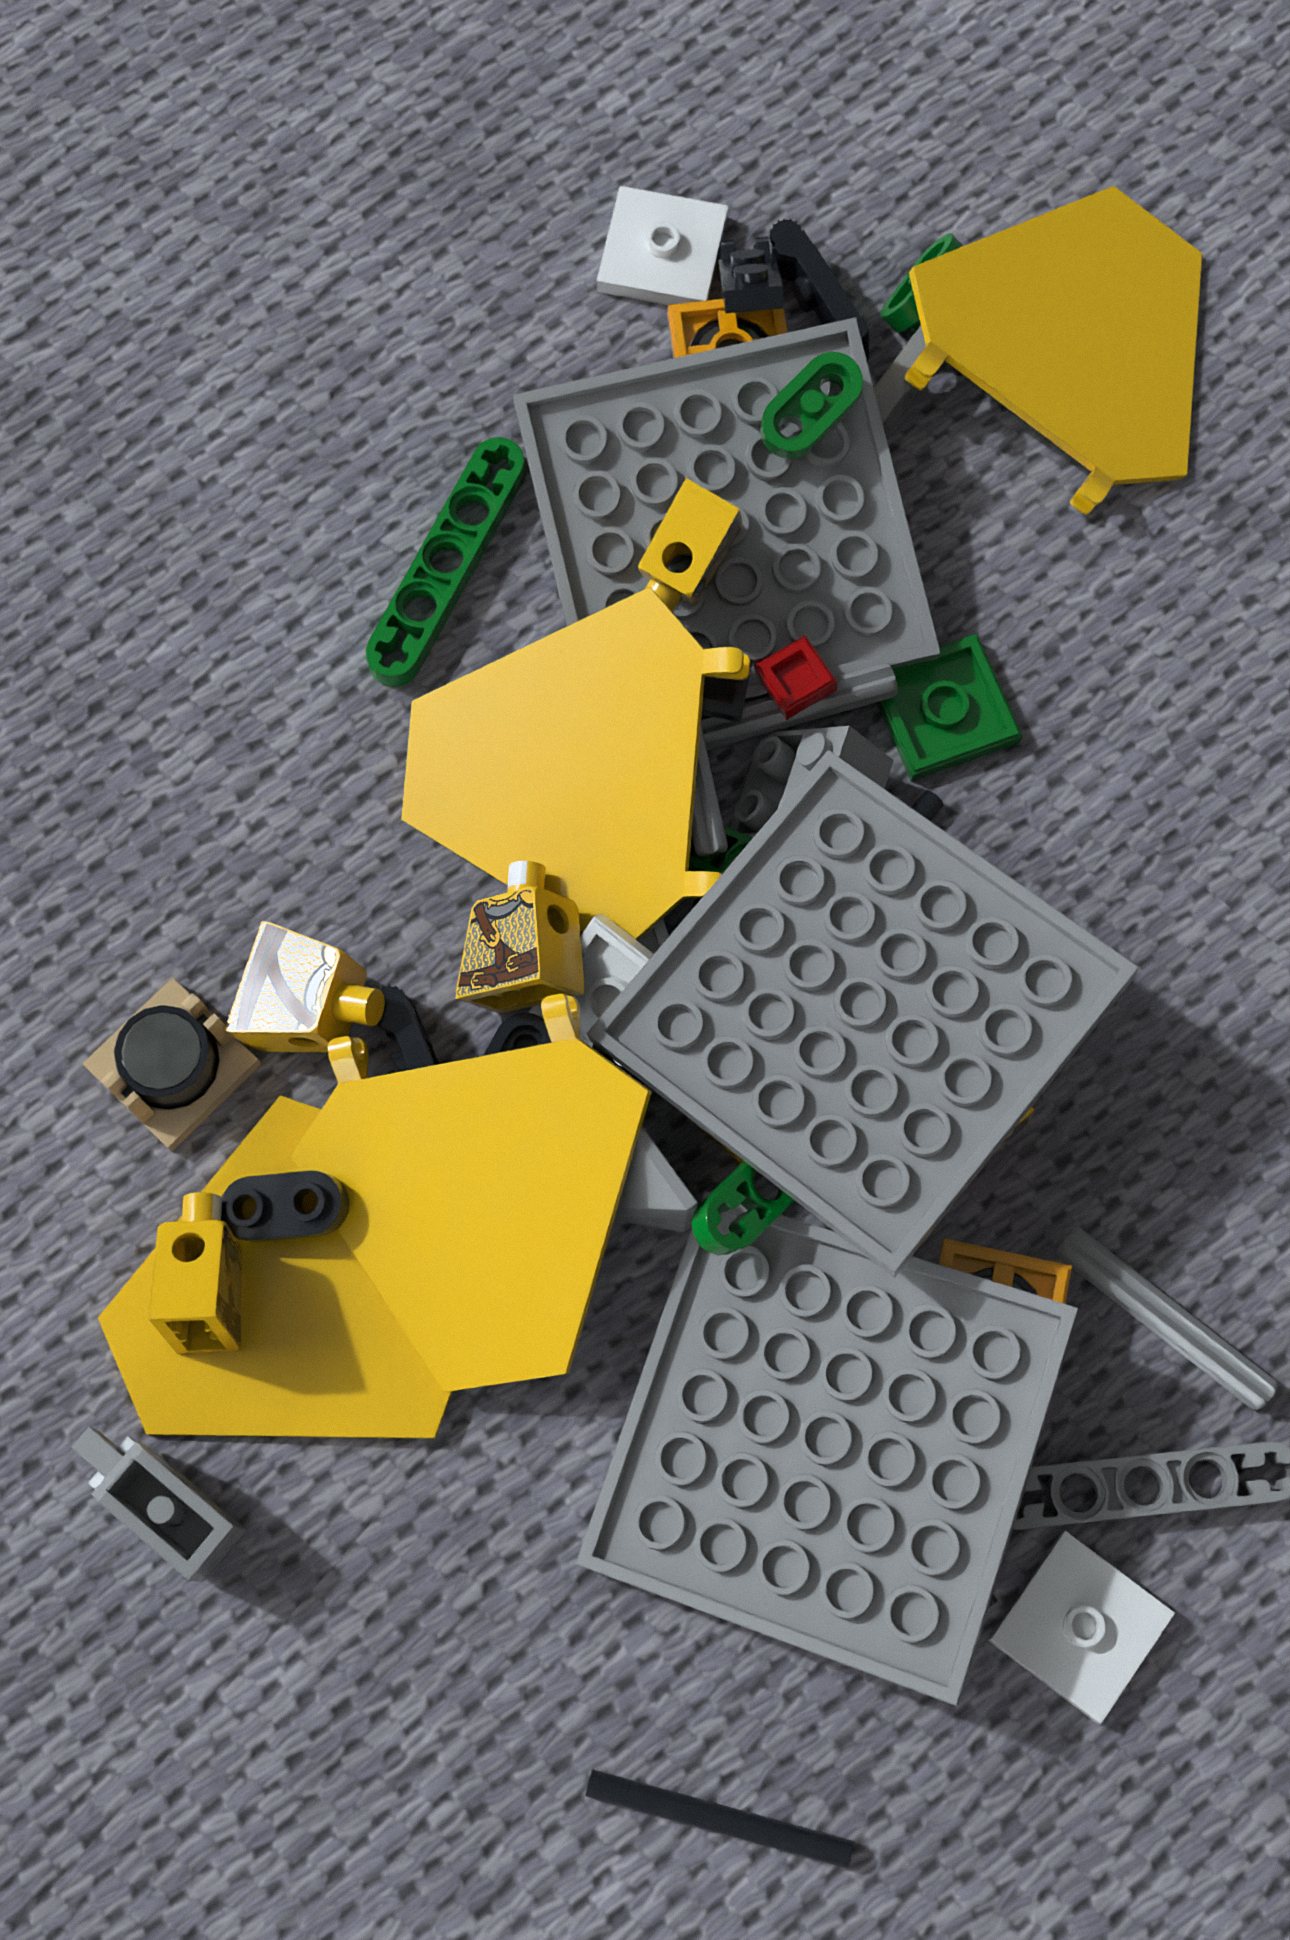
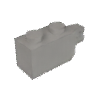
(159, 1504)

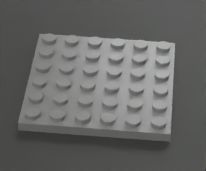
(820, 532)
(862, 1010)
(832, 1449)

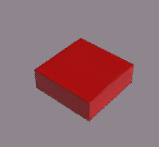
(795, 677)

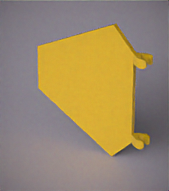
(1077, 332)
(575, 761)
(483, 1194)
(314, 1333)

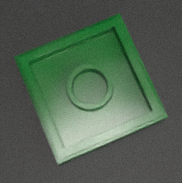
(948, 710)

